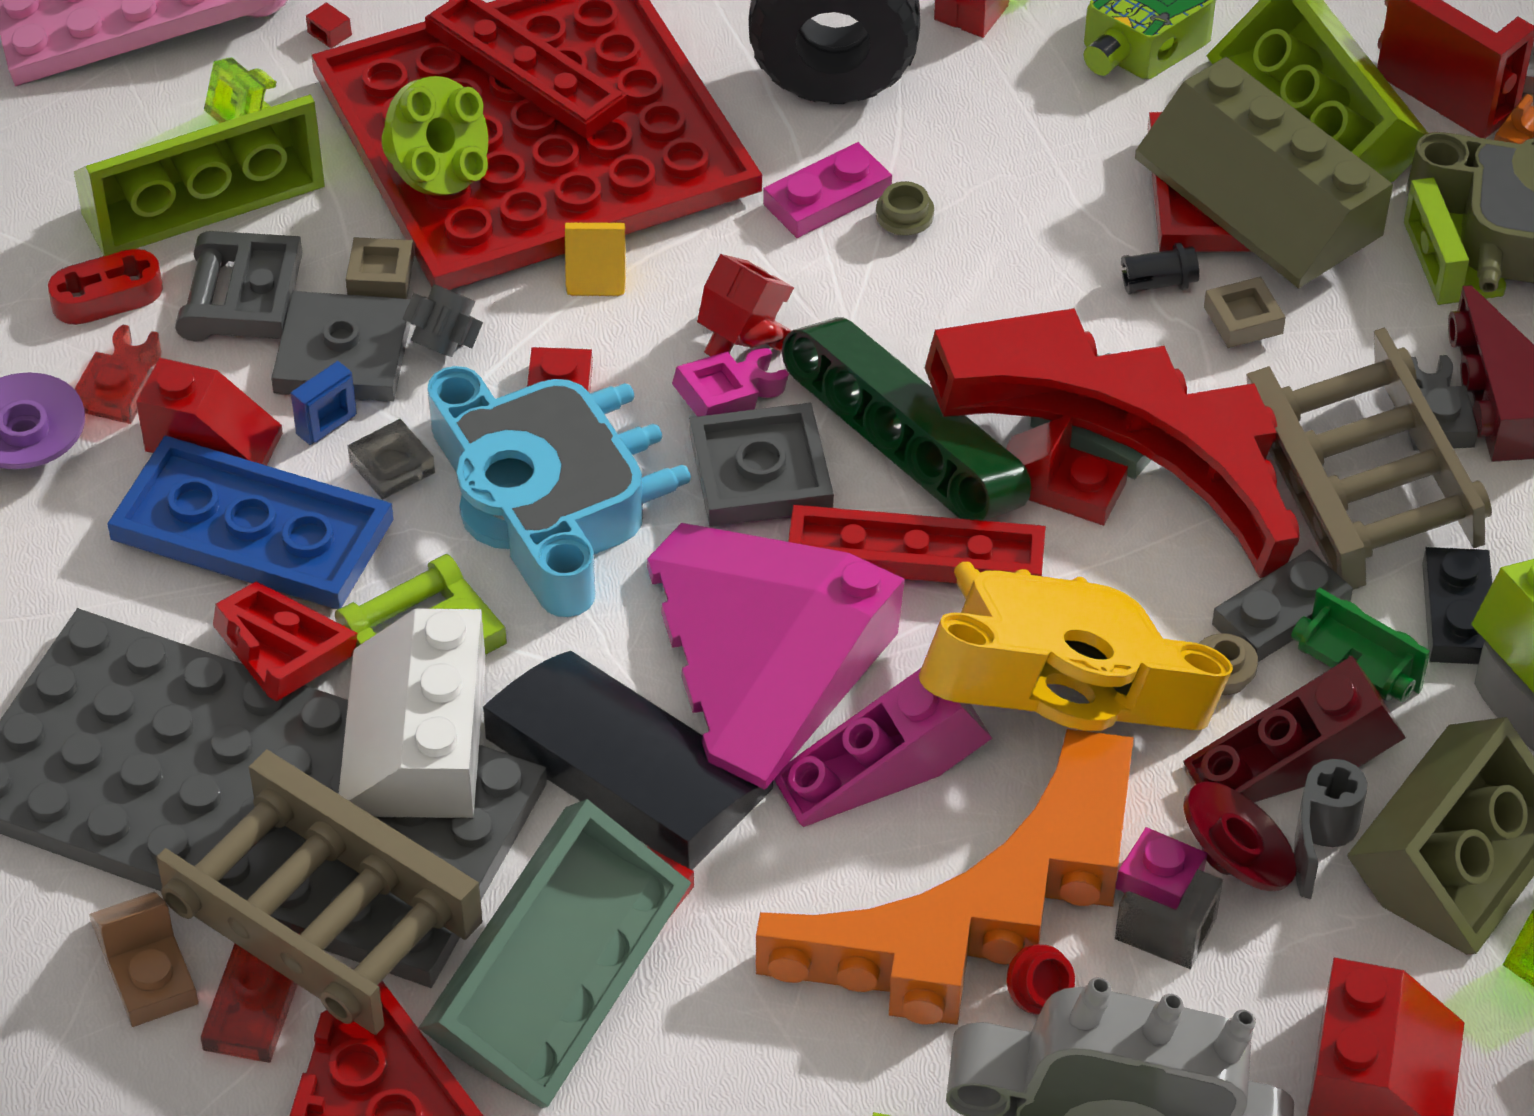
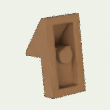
(144, 958)

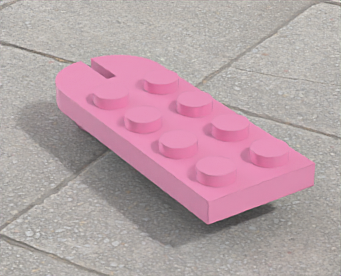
(66, 34)

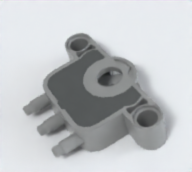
(1111, 1058)

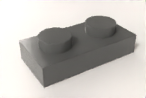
(1273, 606)

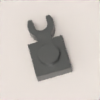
(1448, 403)

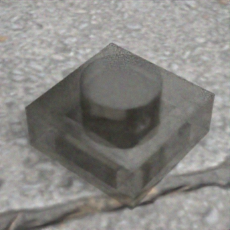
(391, 459)

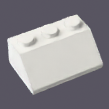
(416, 716)

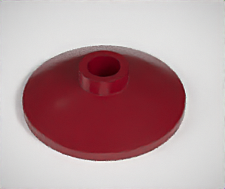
(1239, 837)

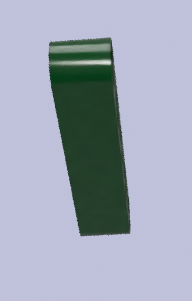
(904, 420)

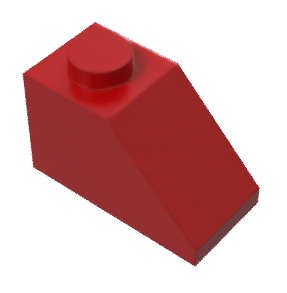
(206, 411)

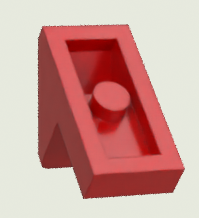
(1066, 476)

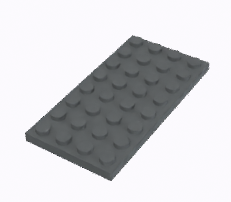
(151, 747)

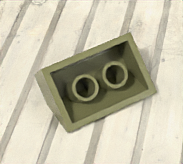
(1456, 835)

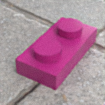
(826, 189)

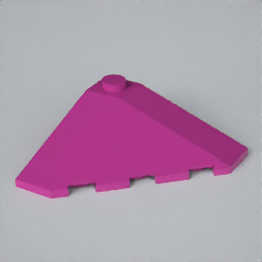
(769, 637)

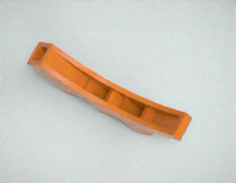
(990, 912)

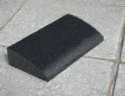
(620, 756)

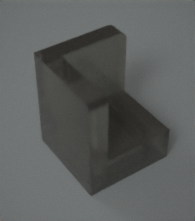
(1171, 932)

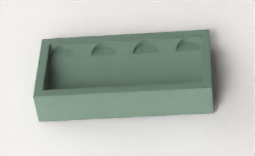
(556, 954)

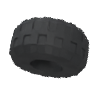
(830, 61)

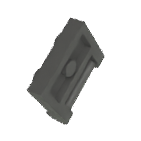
(258, 286)

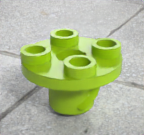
(436, 135)

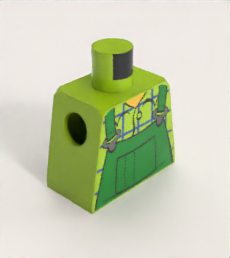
(1145, 34)

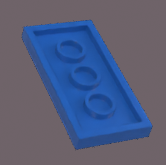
(251, 522)

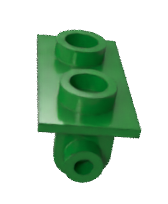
(1342, 630)

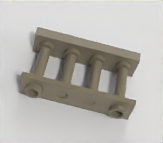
(1326, 499)
(332, 831)

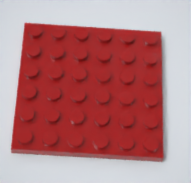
(642, 169)

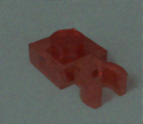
(116, 380)

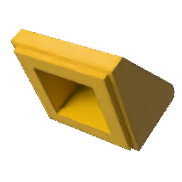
(595, 259)

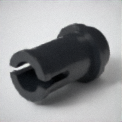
(1160, 269)

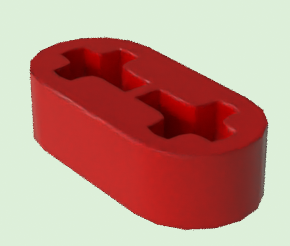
(105, 286)

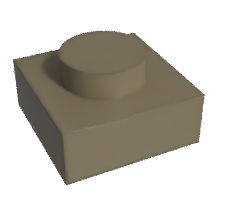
(380, 267)
(1244, 312)

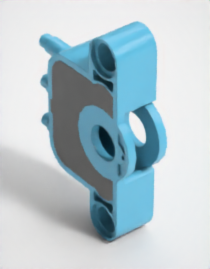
(552, 474)

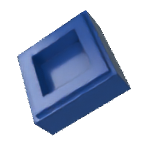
(323, 403)

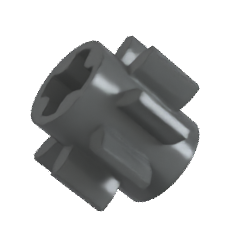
(442, 320)

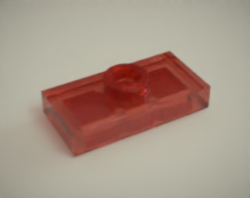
(248, 1009)

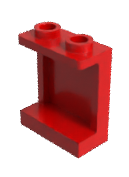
(1455, 62)

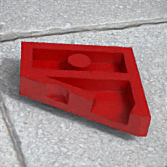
(280, 638)

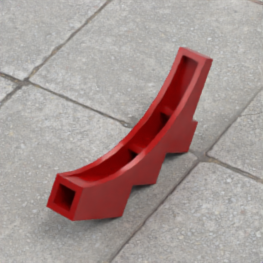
(1135, 397)

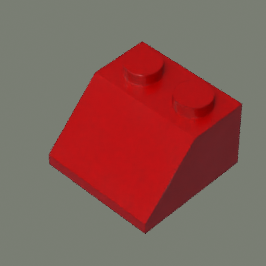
(1384, 1046)

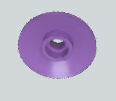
(37, 419)

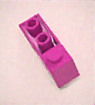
(881, 751)

